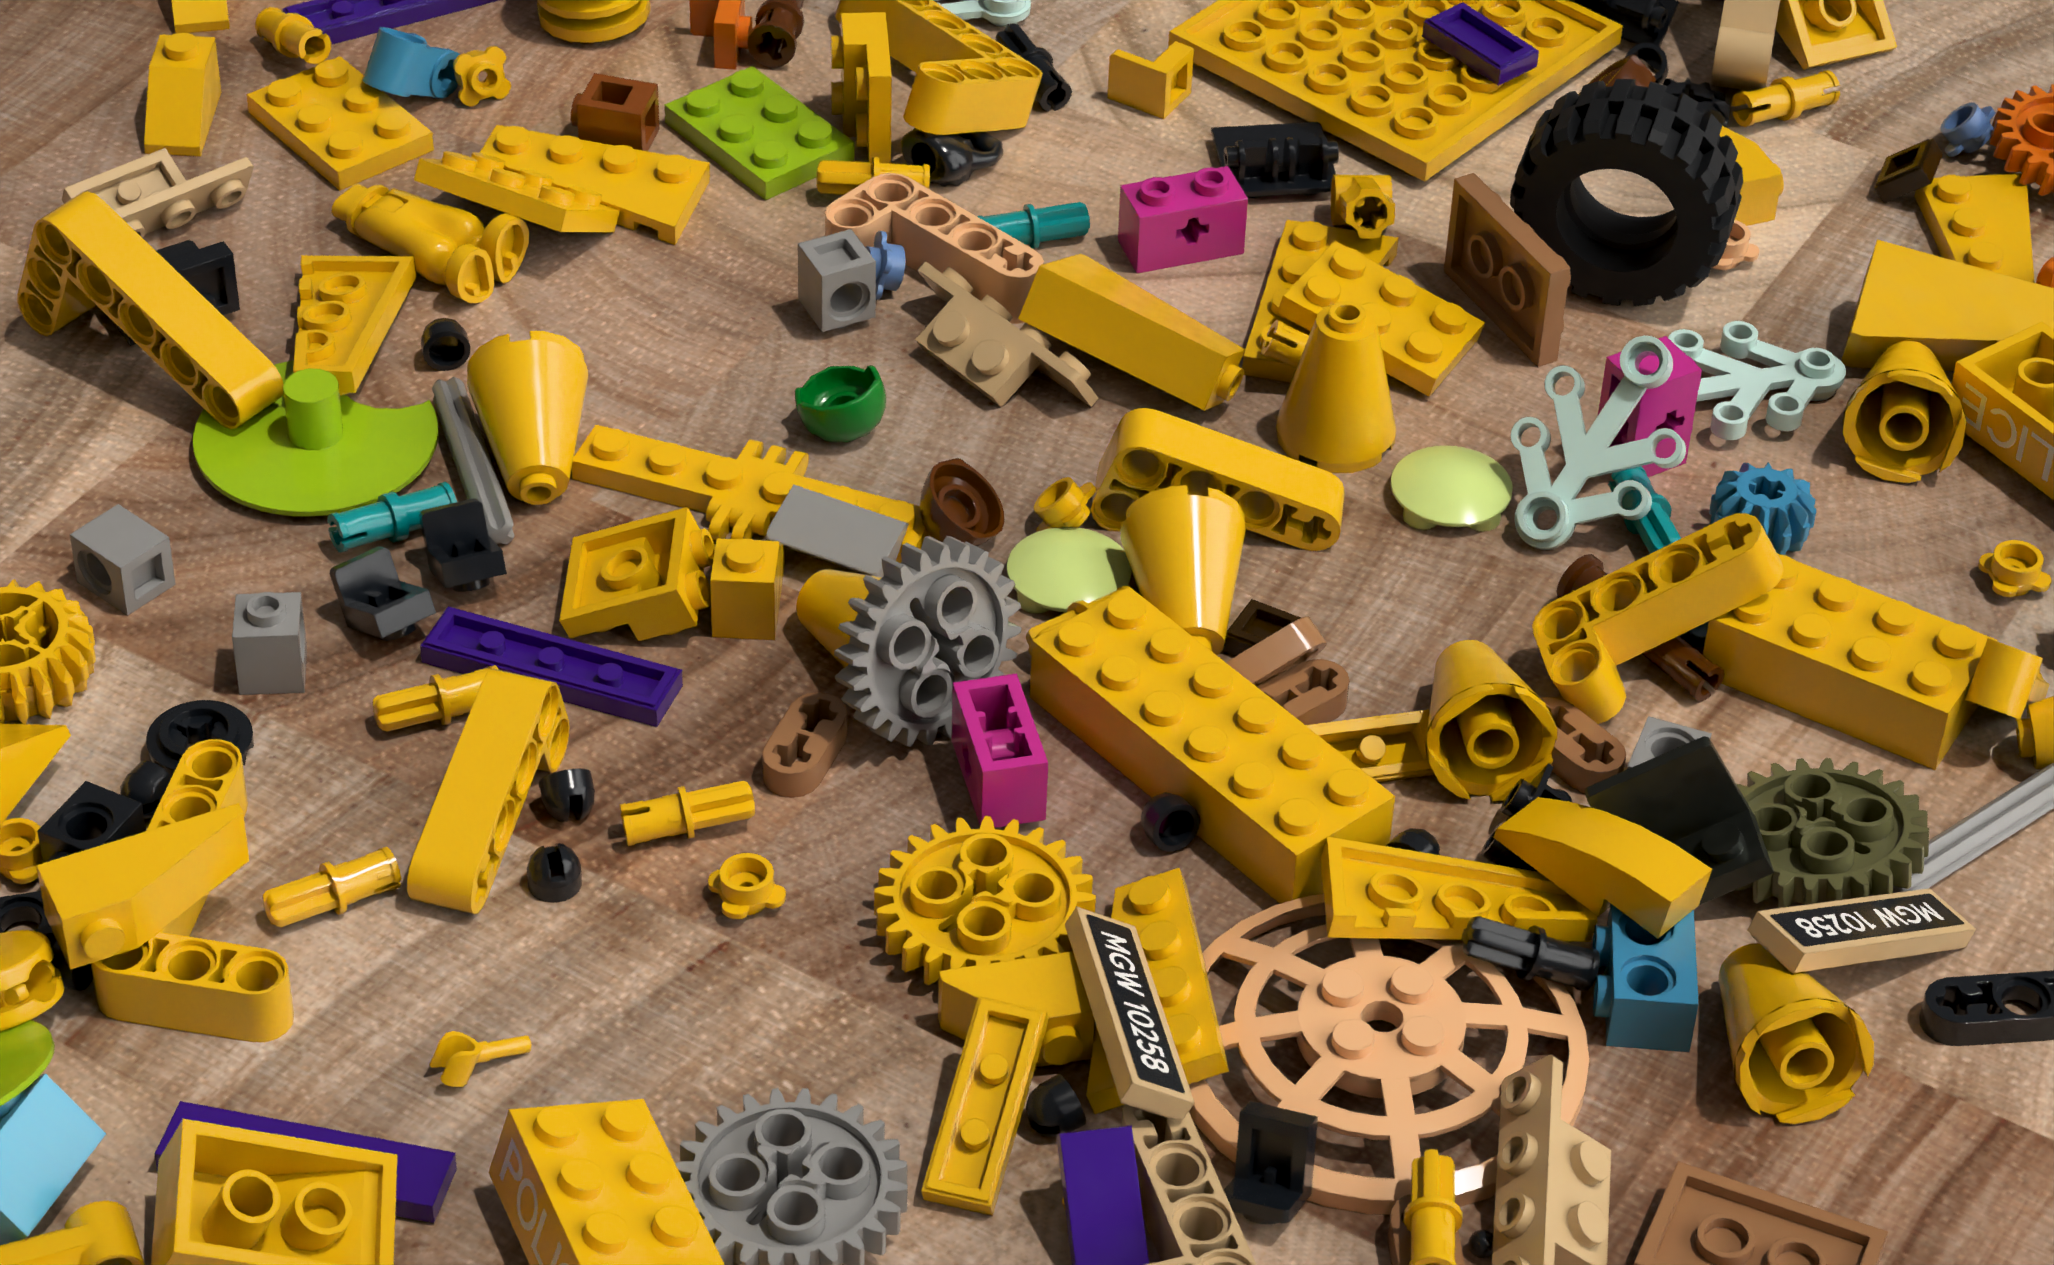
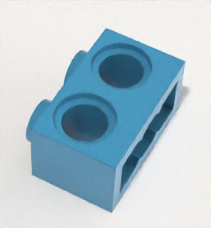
(1646, 984)

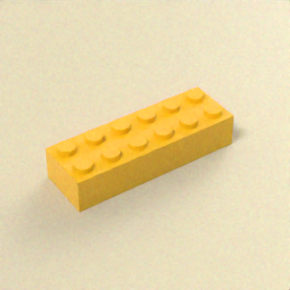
(1202, 731)

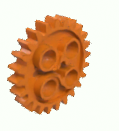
(2026, 136)

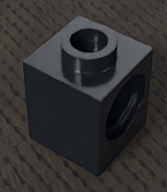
(89, 820)

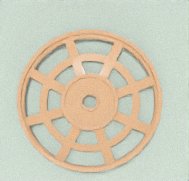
(1377, 1064)

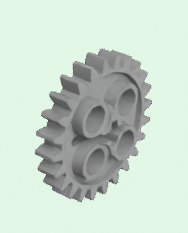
(920, 631)
(795, 1182)

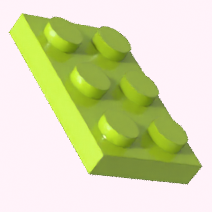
(757, 132)

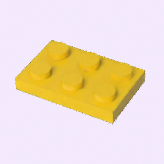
(340, 123)
(521, 195)
(1417, 330)

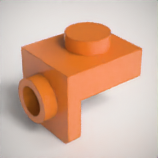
(726, 23)

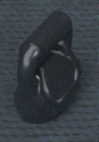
(951, 156)

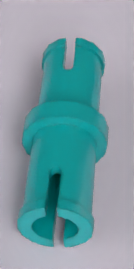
(388, 518)

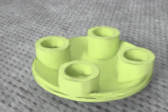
(1451, 488)
(1066, 567)

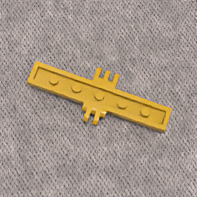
(729, 490)

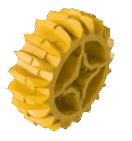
(42, 651)

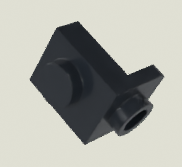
(460, 547)
(376, 598)
(1272, 1163)

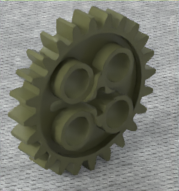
(1835, 833)

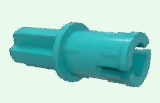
(1044, 223)
(1655, 527)

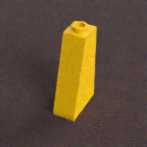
(1938, 304)
(1133, 331)

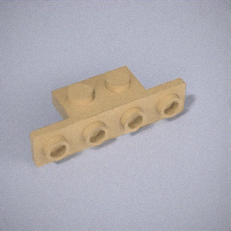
(156, 195)
(988, 350)
(1548, 1177)

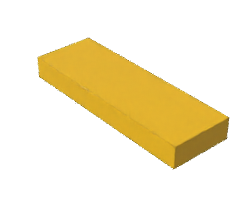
(985, 1105)

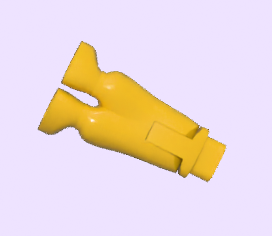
(444, 240)

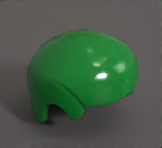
(841, 402)

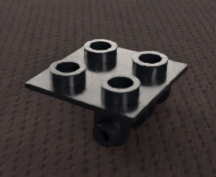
(1277, 157)

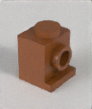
(617, 112)

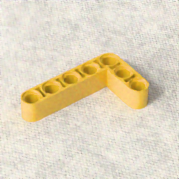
(961, 74)
(92, 258)
(194, 980)

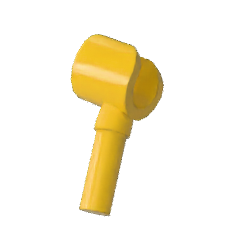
(460, 1053)

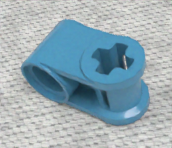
(408, 66)

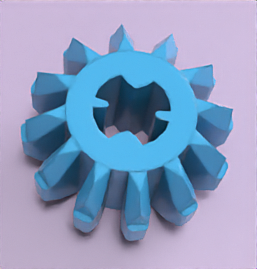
(1771, 496)

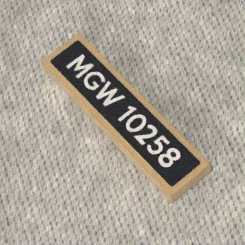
(1860, 930)
(1129, 1015)

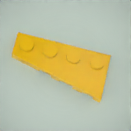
(641, 184)
(1981, 221)
(1297, 251)
(348, 312)
(1434, 896)
(1170, 940)

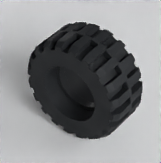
(1642, 134)

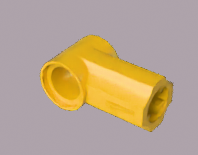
(1362, 203)
(2007, 679)
(91, 1236)

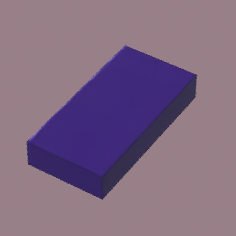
(1480, 43)
(1102, 1197)

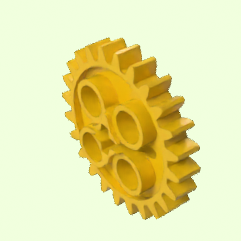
(978, 897)

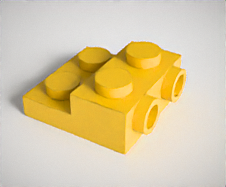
(865, 83)
(638, 576)

